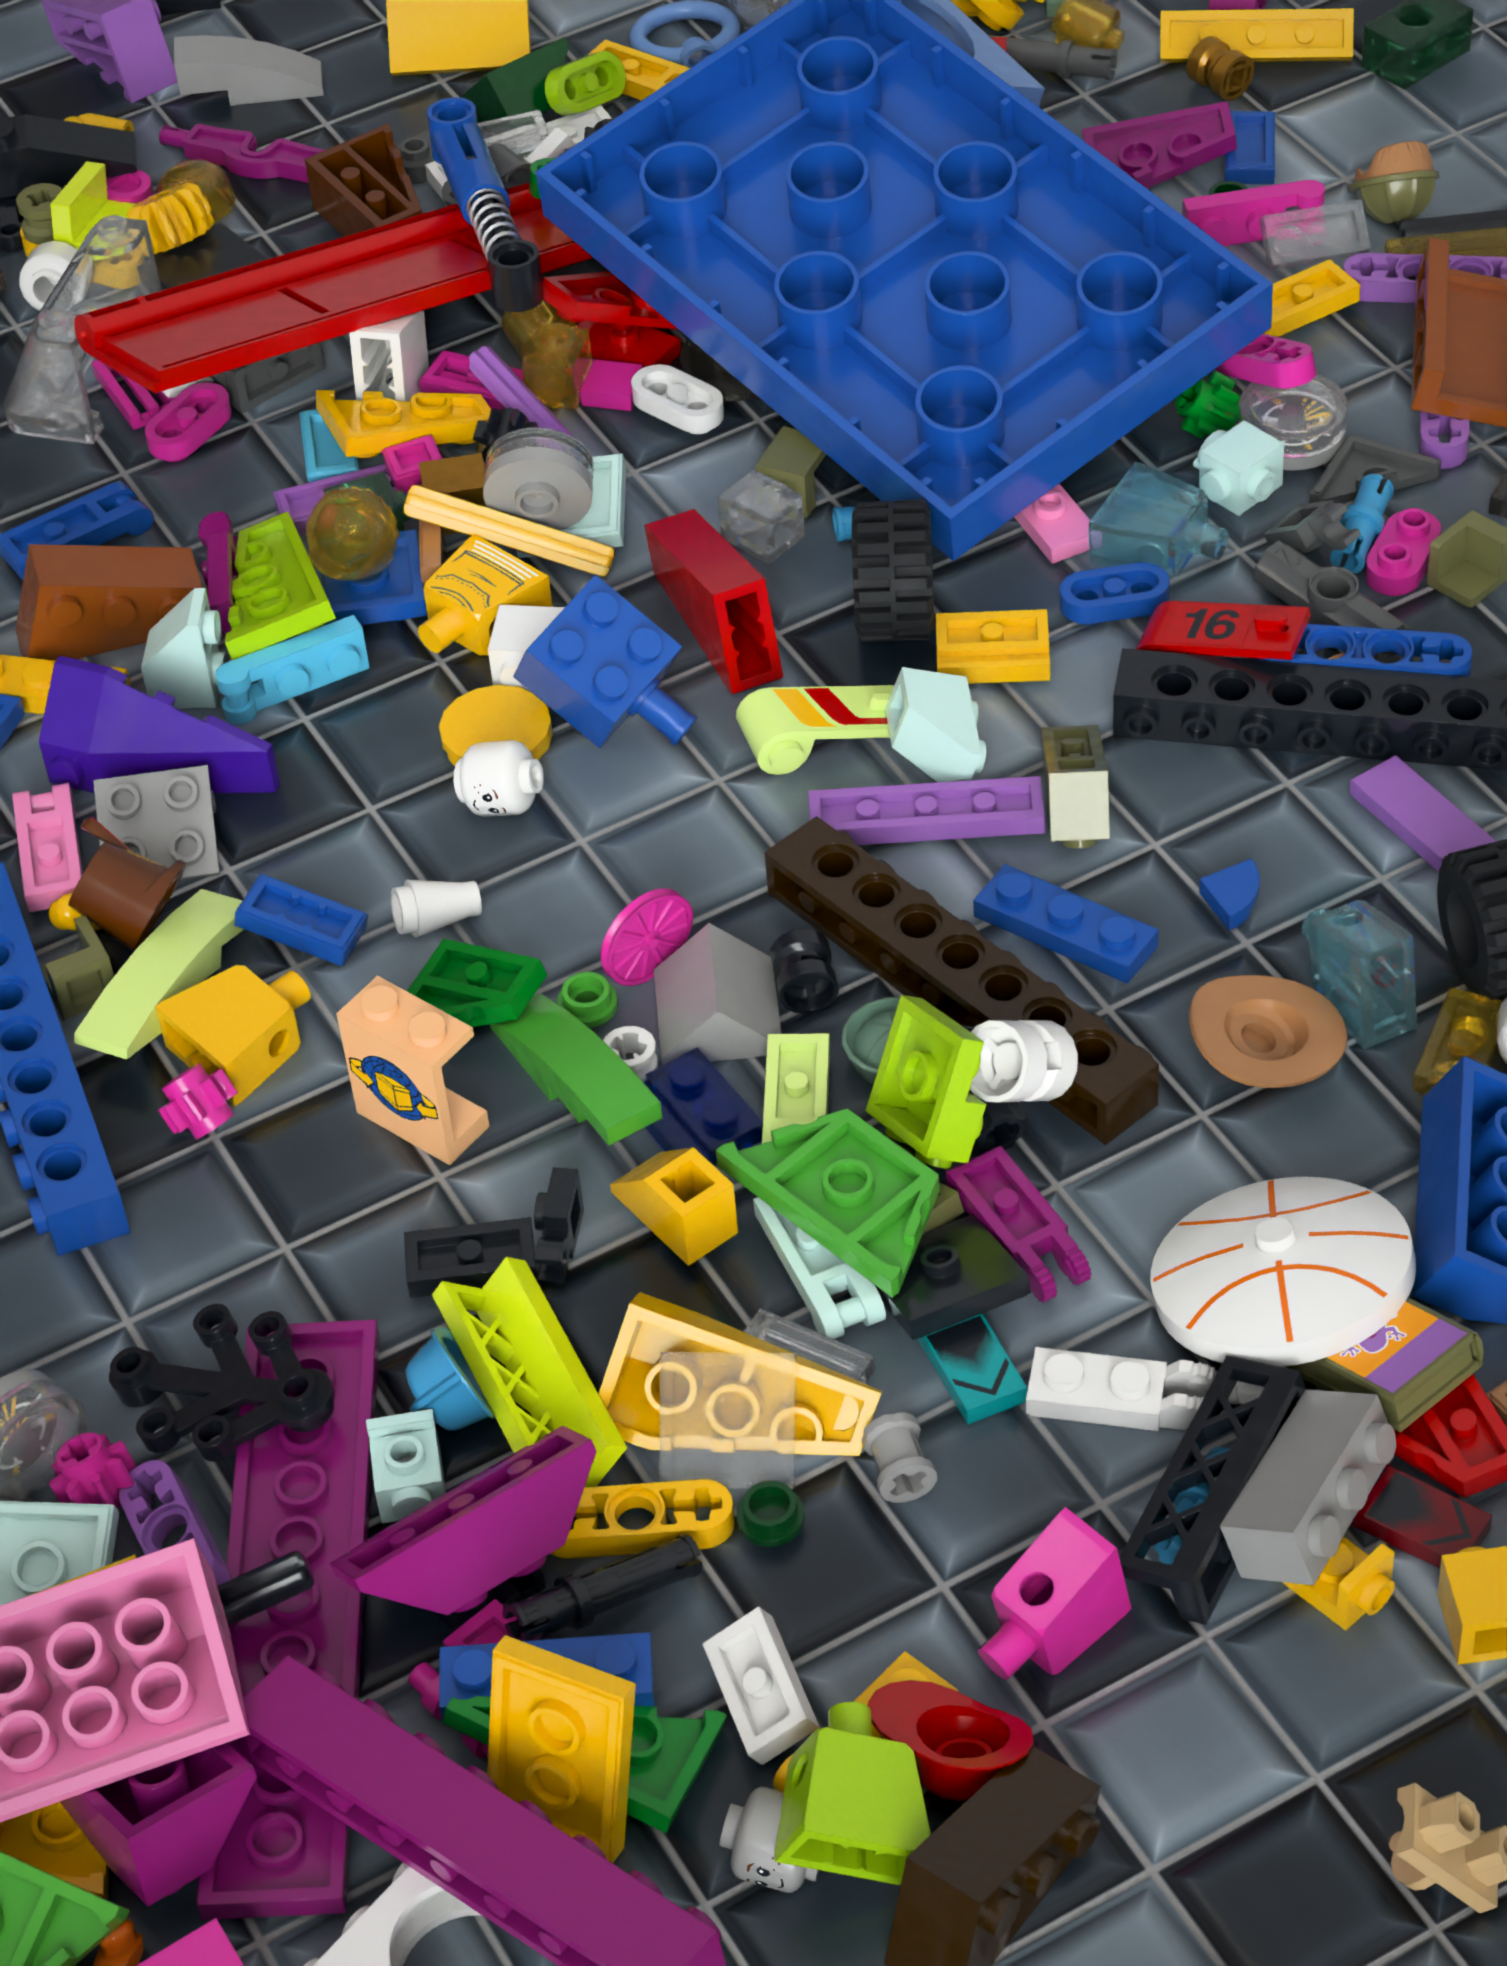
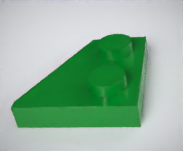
(478, 982)

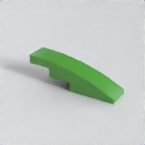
(579, 1069)

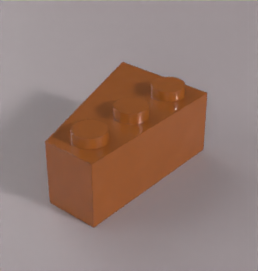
(98, 597)

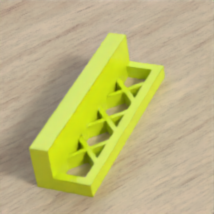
(538, 1359)

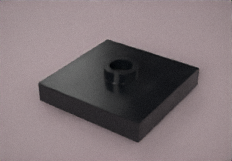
(955, 1277)

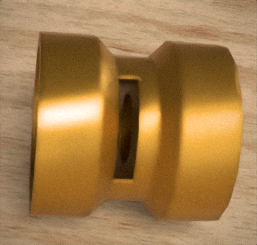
(1222, 69)

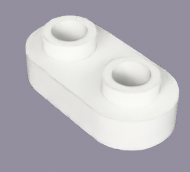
(678, 398)

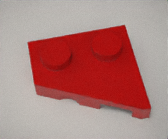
(1458, 1441)

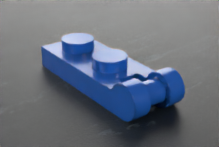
(84, 521)

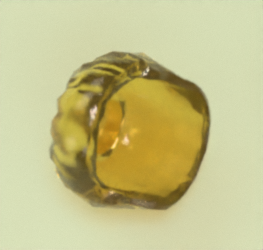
(351, 534)

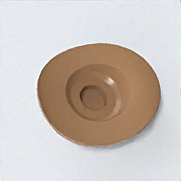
(1266, 1030)

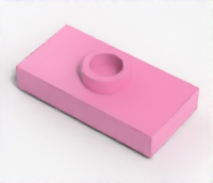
(1056, 525)

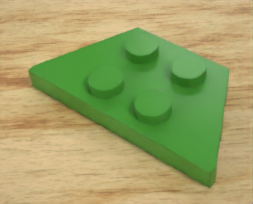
(843, 1190)
(49, 1918)

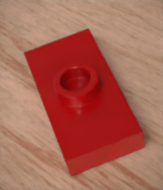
(631, 343)

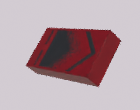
(1420, 1517)

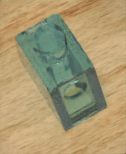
(1154, 522)
(1364, 969)

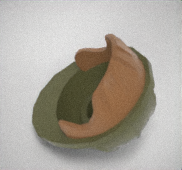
(1396, 182)

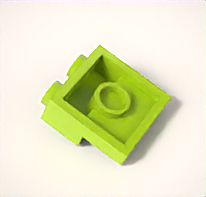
(926, 1084)

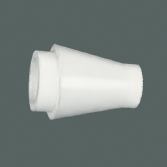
(430, 905)

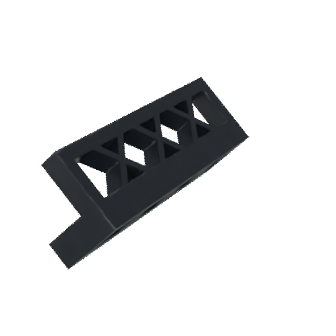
(1204, 1558)

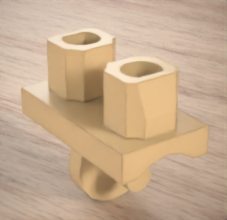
(1447, 1847)

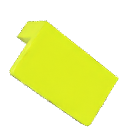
(83, 205)

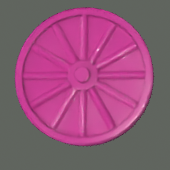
(645, 936)

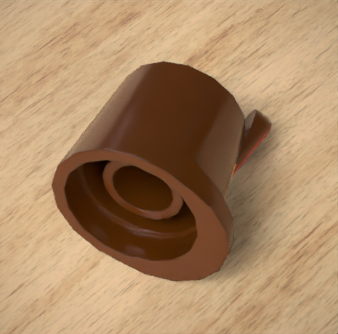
(123, 889)

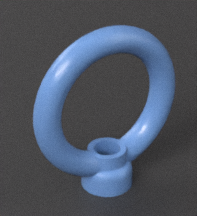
(682, 11)

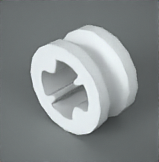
(636, 1041)

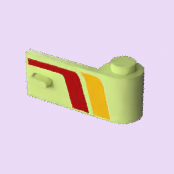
(787, 720)

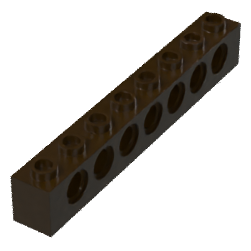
(953, 967)

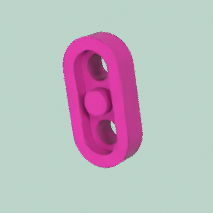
(188, 421)
(1401, 552)

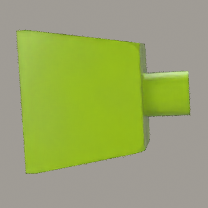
(851, 1801)

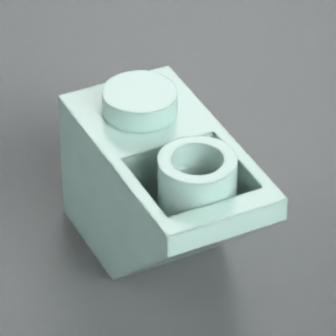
(185, 653)
(936, 724)

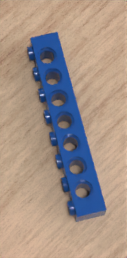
(47, 1102)

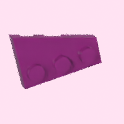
(1165, 143)

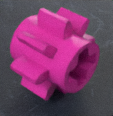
(197, 1101)
(91, 1470)

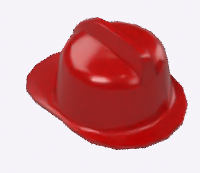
(952, 1735)

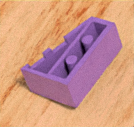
(117, 37)

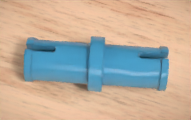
(1367, 516)

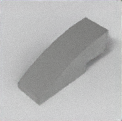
(245, 68)

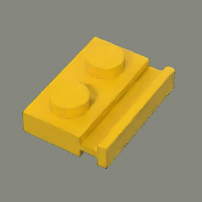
(994, 645)

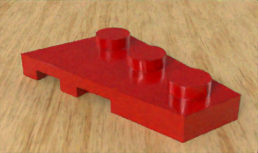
(599, 299)

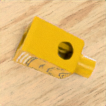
(468, 590)

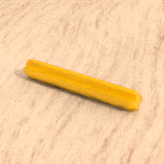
(508, 531)

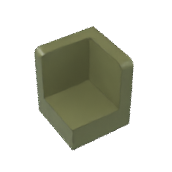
(792, 460)
(1469, 559)
(81, 976)

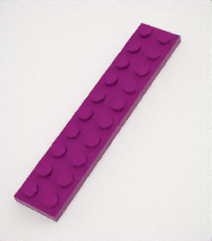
(314, 1499)

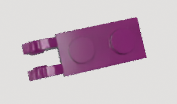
(219, 568)
(1018, 1219)

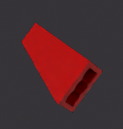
(717, 598)

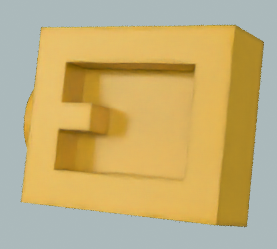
(1351, 1584)

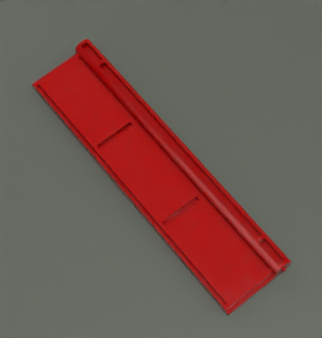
(307, 295)

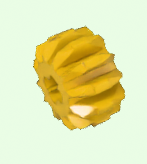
(174, 216)

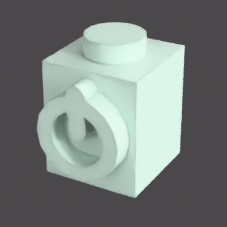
(1240, 466)

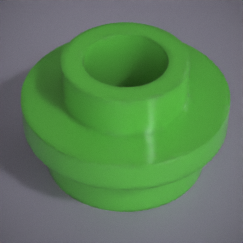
(589, 998)

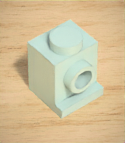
(405, 1463)

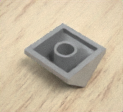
(716, 998)

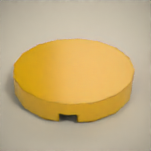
(495, 715)

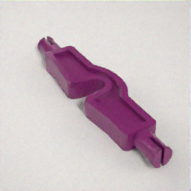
(238, 151)

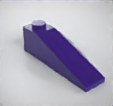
(110, 730)

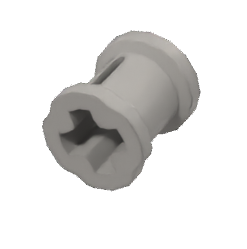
(899, 1458)

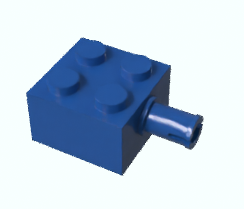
(603, 665)

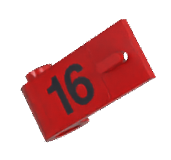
(1225, 629)

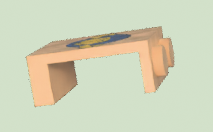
(395, 1069)

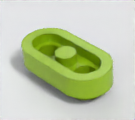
(585, 83)

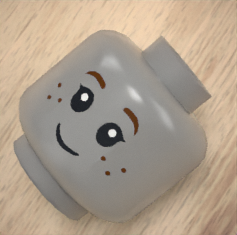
(752, 1838)

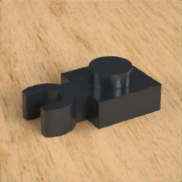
(559, 1217)

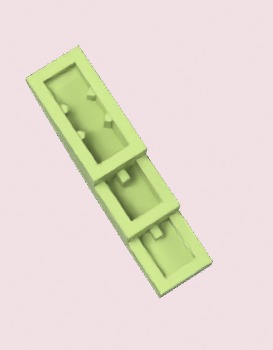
(170, 960)

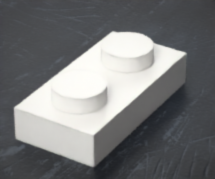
(760, 1686)

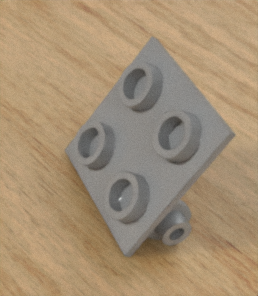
(163, 817)

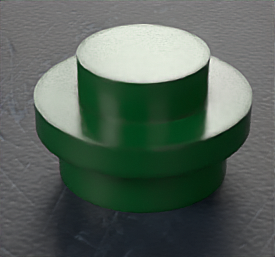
(770, 1514)

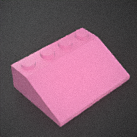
(114, 1678)

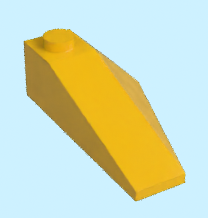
(828, 1404)

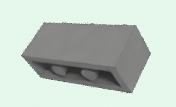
(1309, 1486)

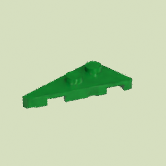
(663, 1761)

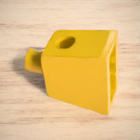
(235, 1025)

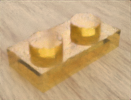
(1463, 1028)

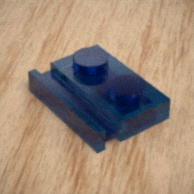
(700, 1108)

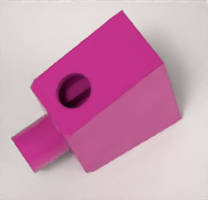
(1056, 1599)

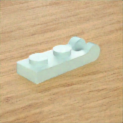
(819, 1275)

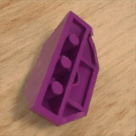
(478, 1531)

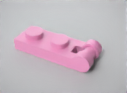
(47, 845)

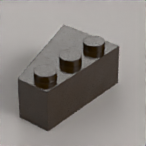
(992, 1864)

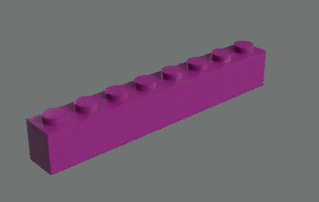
(464, 1831)

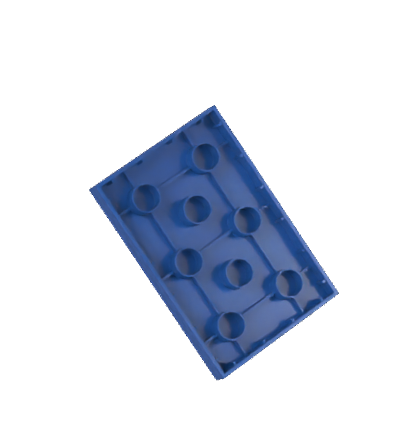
(905, 258)

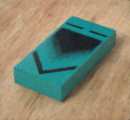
(974, 1368)

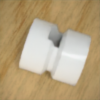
(1024, 1061)

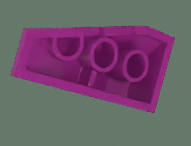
(166, 1821)

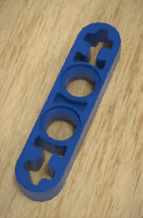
(1363, 643)

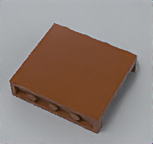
(1459, 341)

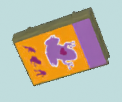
(1405, 1362)

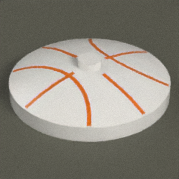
(1283, 1271)

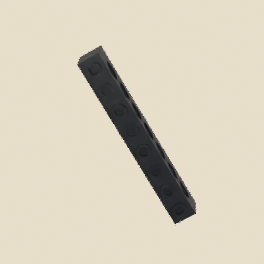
(1311, 708)

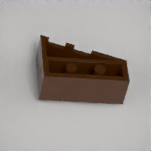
(362, 183)

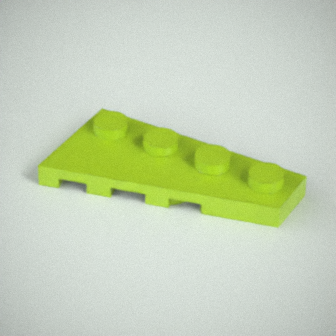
(274, 589)

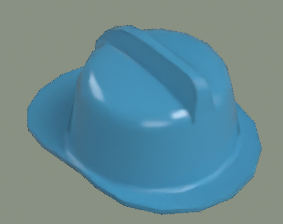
(445, 1383)

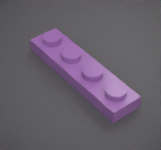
(933, 810)

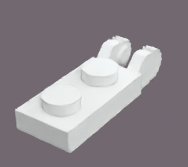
(1116, 1389)

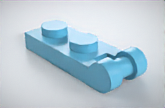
(291, 668)

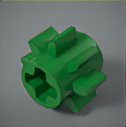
(1209, 405)

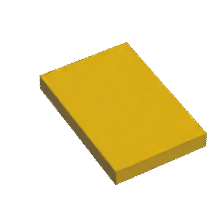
(455, 35)
(562, 1740)

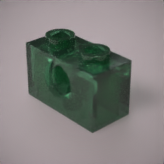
(1416, 39)

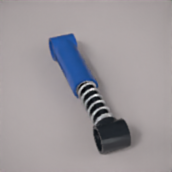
(485, 204)

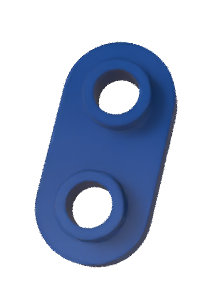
(1113, 593)

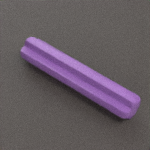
(511, 389)

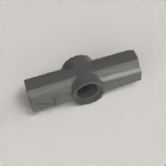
(1327, 592)

